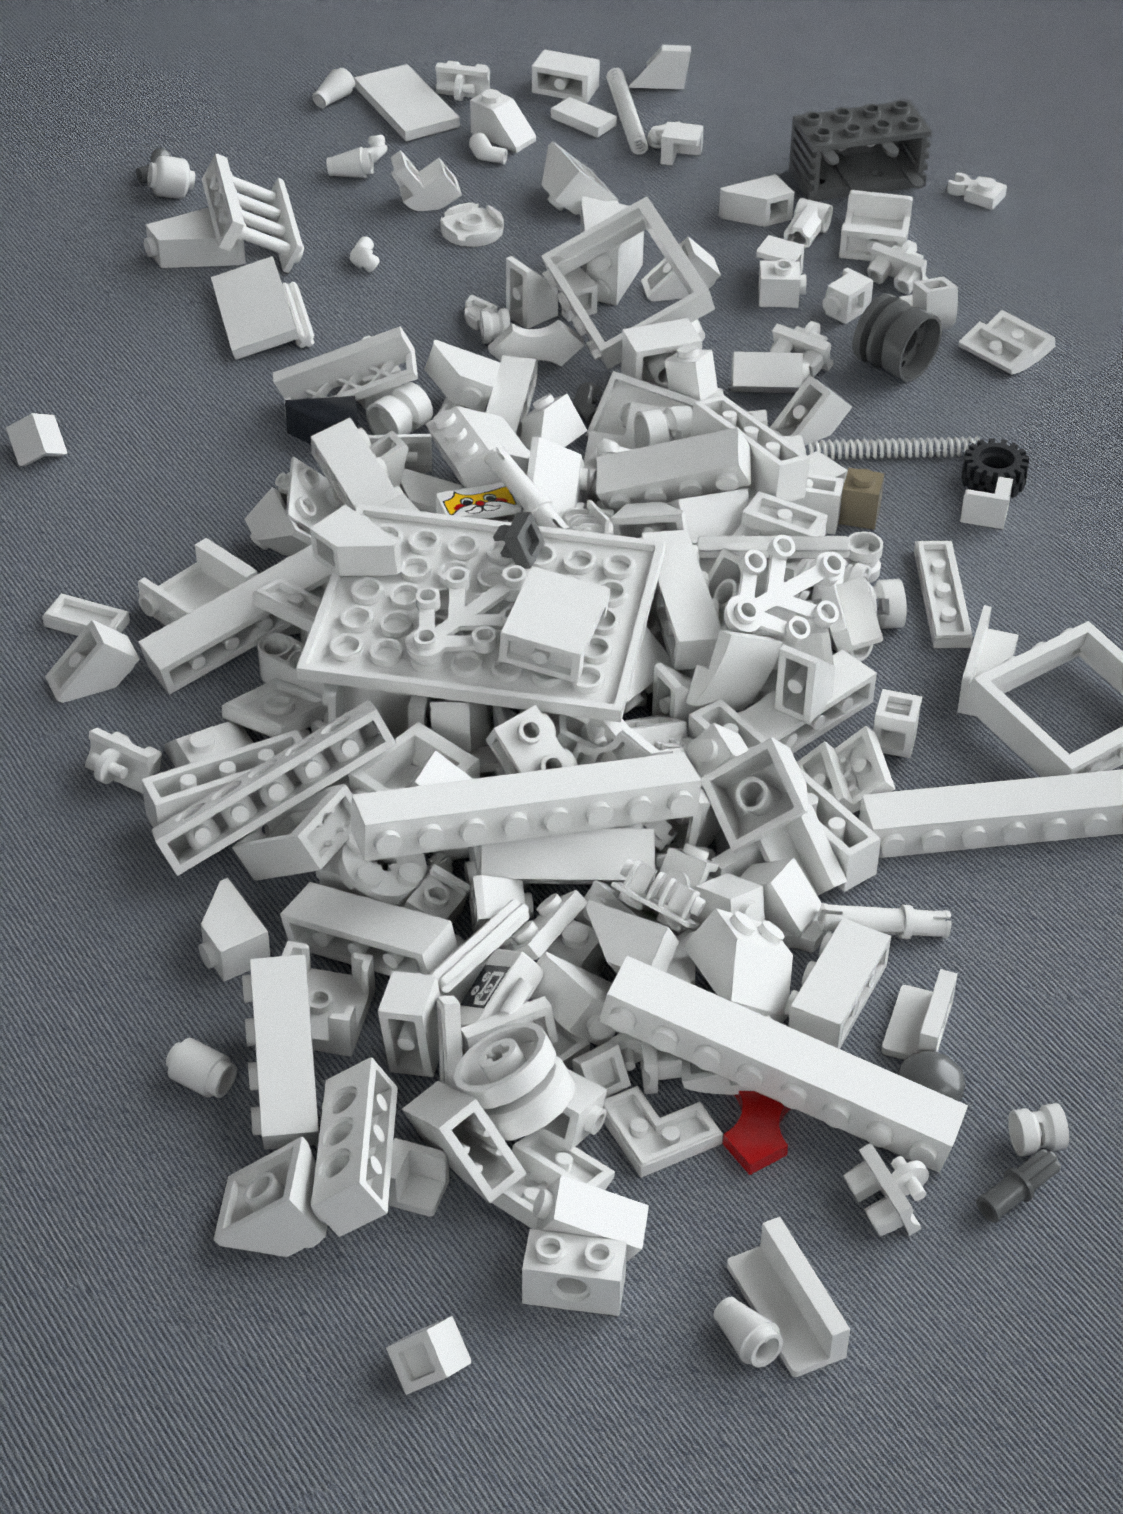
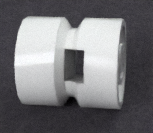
(401, 411)
(655, 427)
(890, 602)

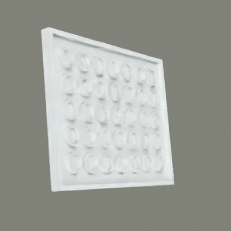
(366, 619)

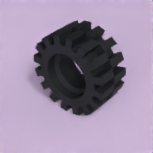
(991, 460)

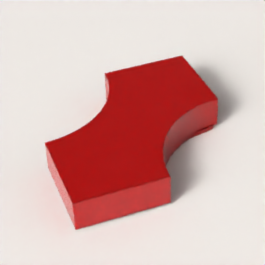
(757, 1135)

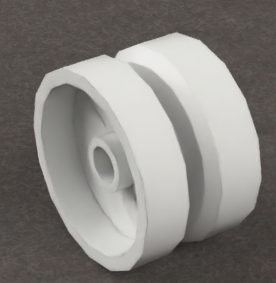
(516, 1079)

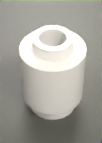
(200, 1068)

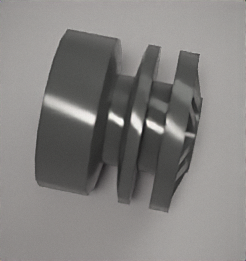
(897, 337)

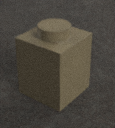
(861, 498)

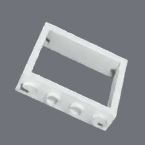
(606, 236)
(1020, 732)

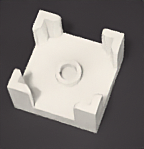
(337, 1001)

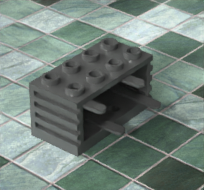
(859, 150)

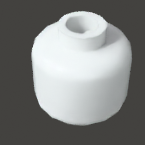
(170, 177)

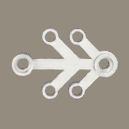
(781, 594)
(430, 642)

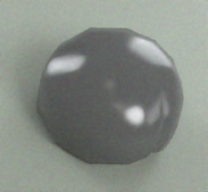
(934, 1072)

